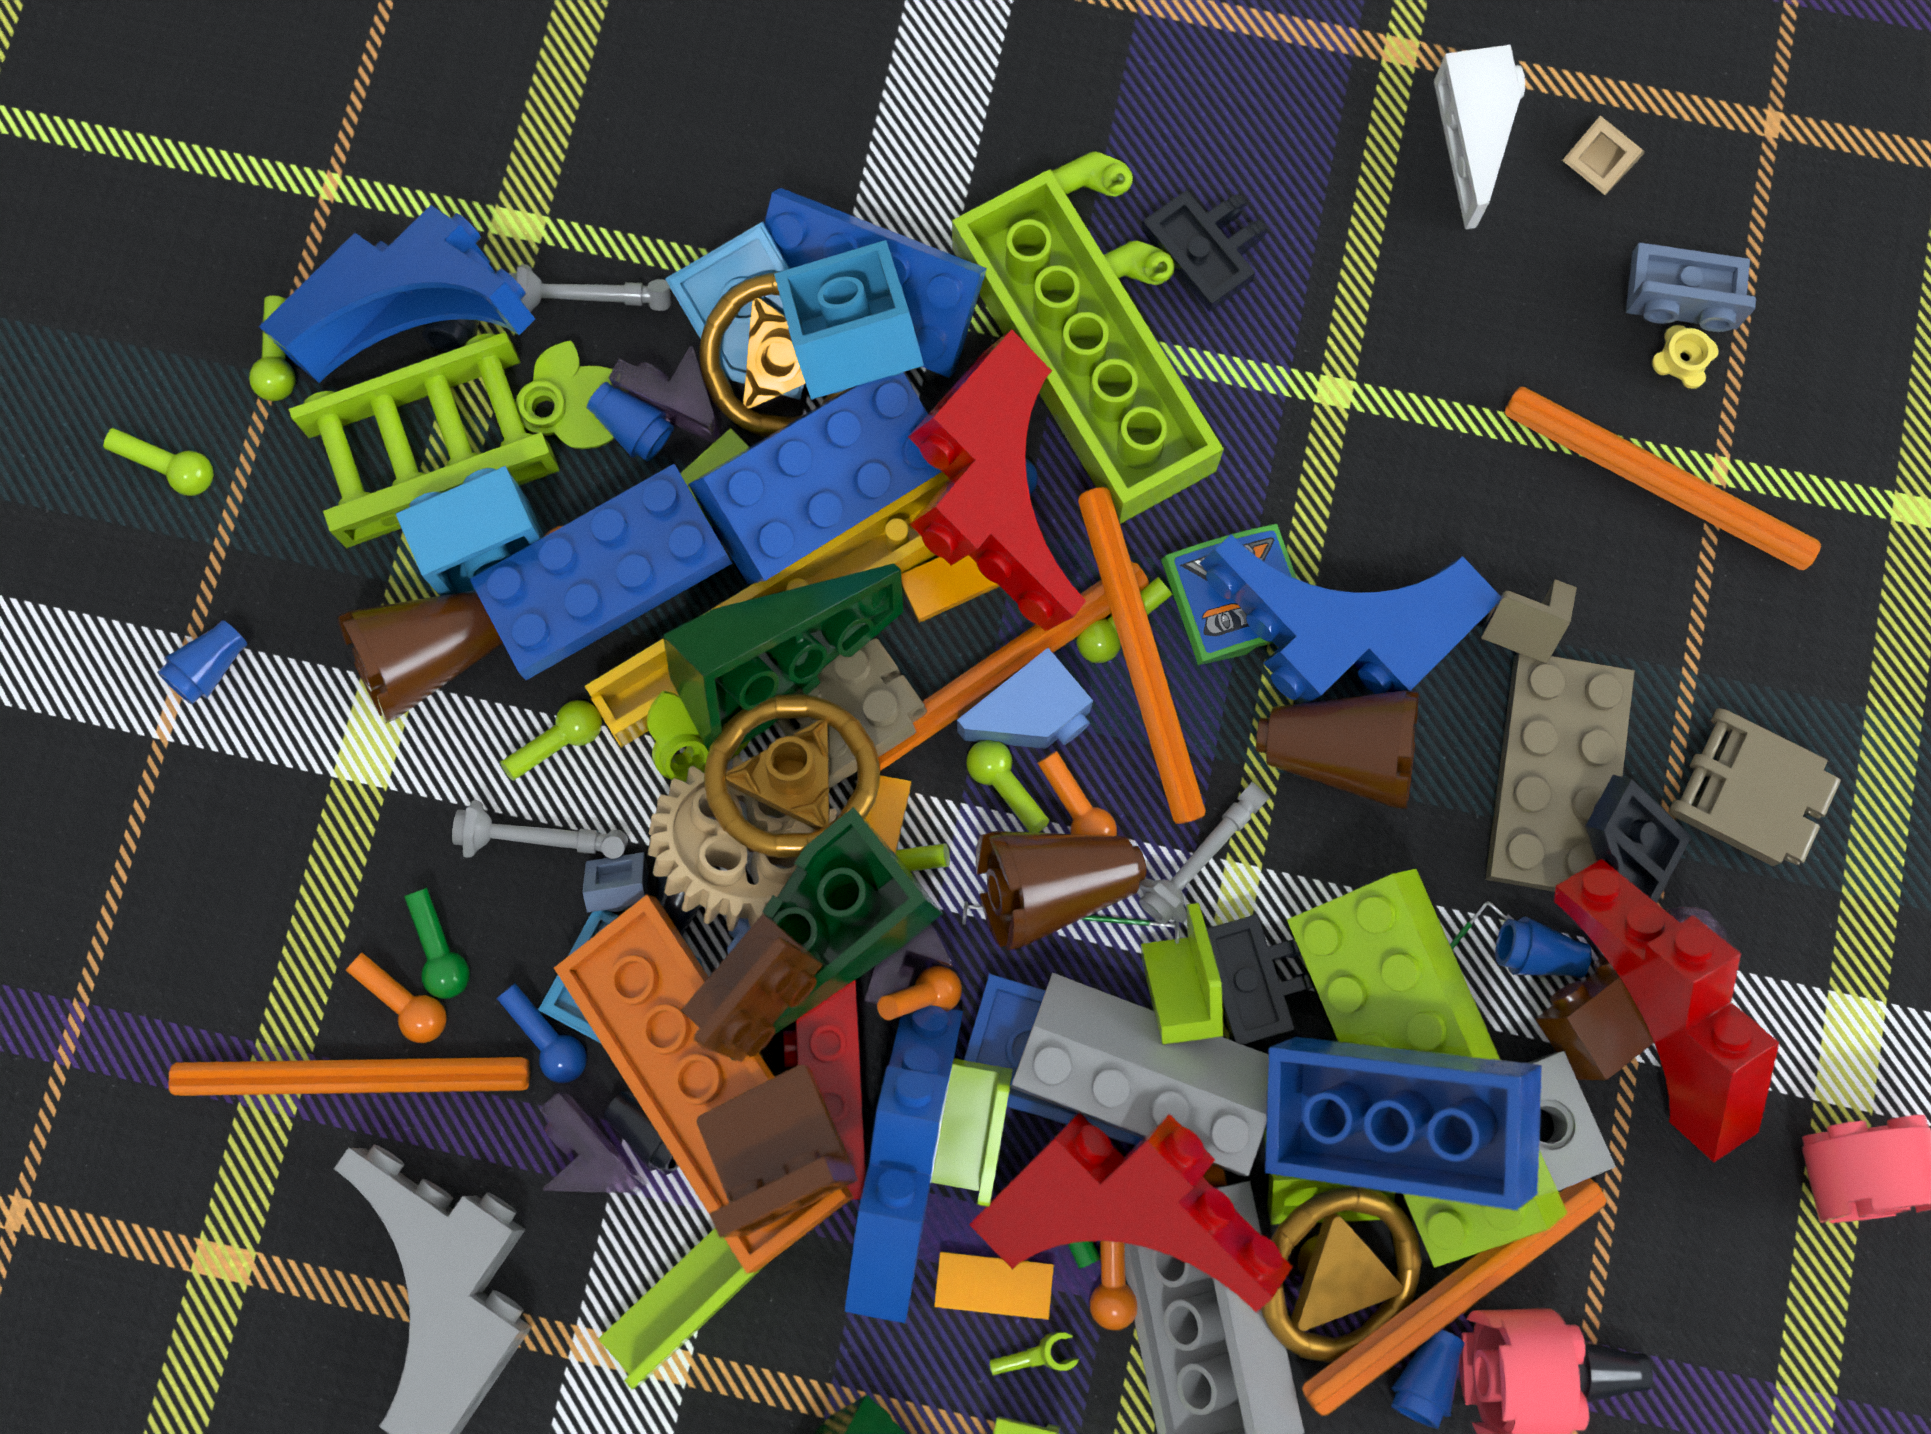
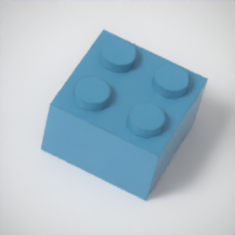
(848, 320)
(468, 528)

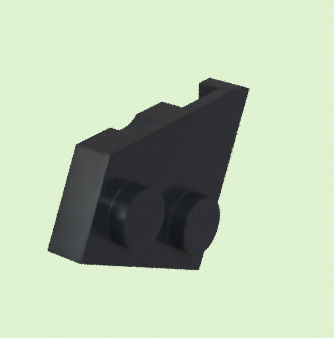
(1636, 836)

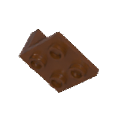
(751, 991)
(774, 1152)

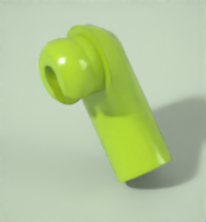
(1096, 173)
(1141, 263)

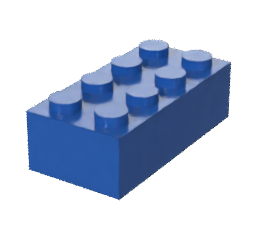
(816, 477)
(1404, 1121)

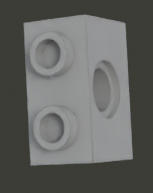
(1576, 1145)

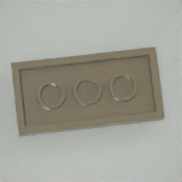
(1556, 759)

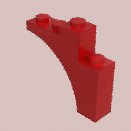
(986, 504)
(1684, 987)
(1150, 1199)

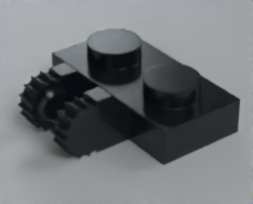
(1200, 250)
(1250, 986)

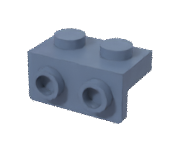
(1689, 287)

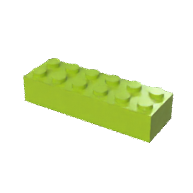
(1108, 373)
(1397, 985)

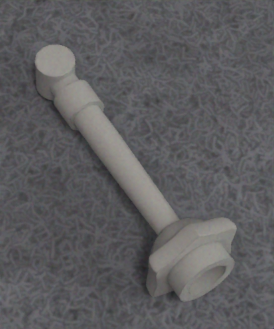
(656, 293)
(475, 828)
(1164, 898)

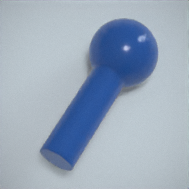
(560, 1056)

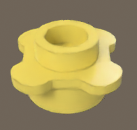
(1689, 341)

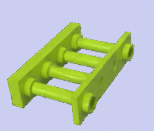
(370, 515)

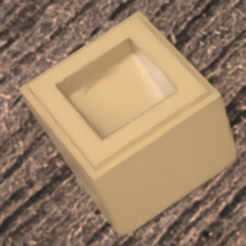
(1603, 155)

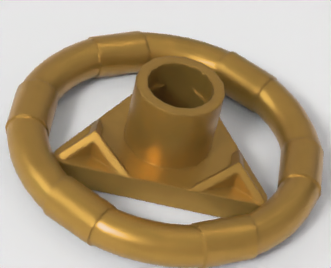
(770, 358)
(789, 773)
(1341, 1271)

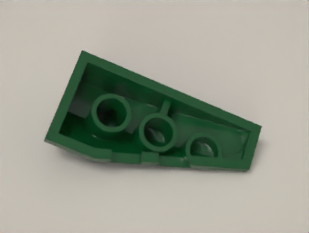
(775, 644)
(848, 906)

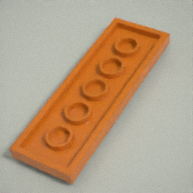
(632, 994)

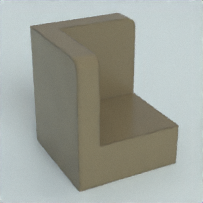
(1530, 625)

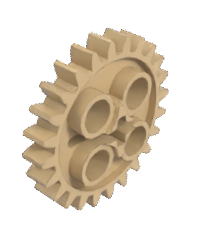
(691, 844)

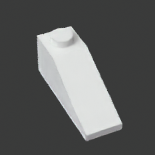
(1477, 107)

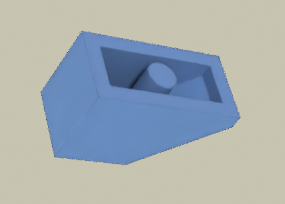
(1030, 707)

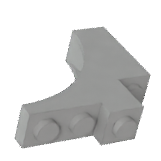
(448, 1259)

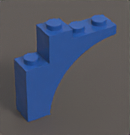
(383, 289)
(1323, 631)
(902, 1164)

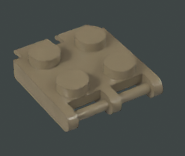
(874, 694)
(1757, 791)

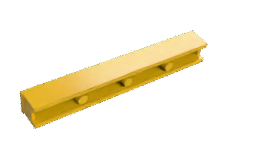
(880, 540)

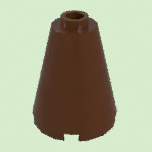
(416, 647)
(1347, 743)
(1052, 880)

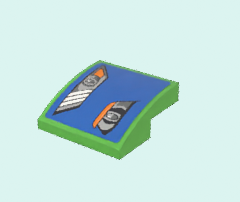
(1213, 623)

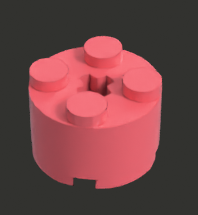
(1870, 1171)
(1523, 1372)

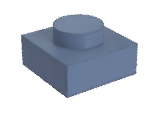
(615, 882)

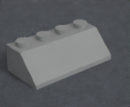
(1111, 1067)
(1205, 1350)

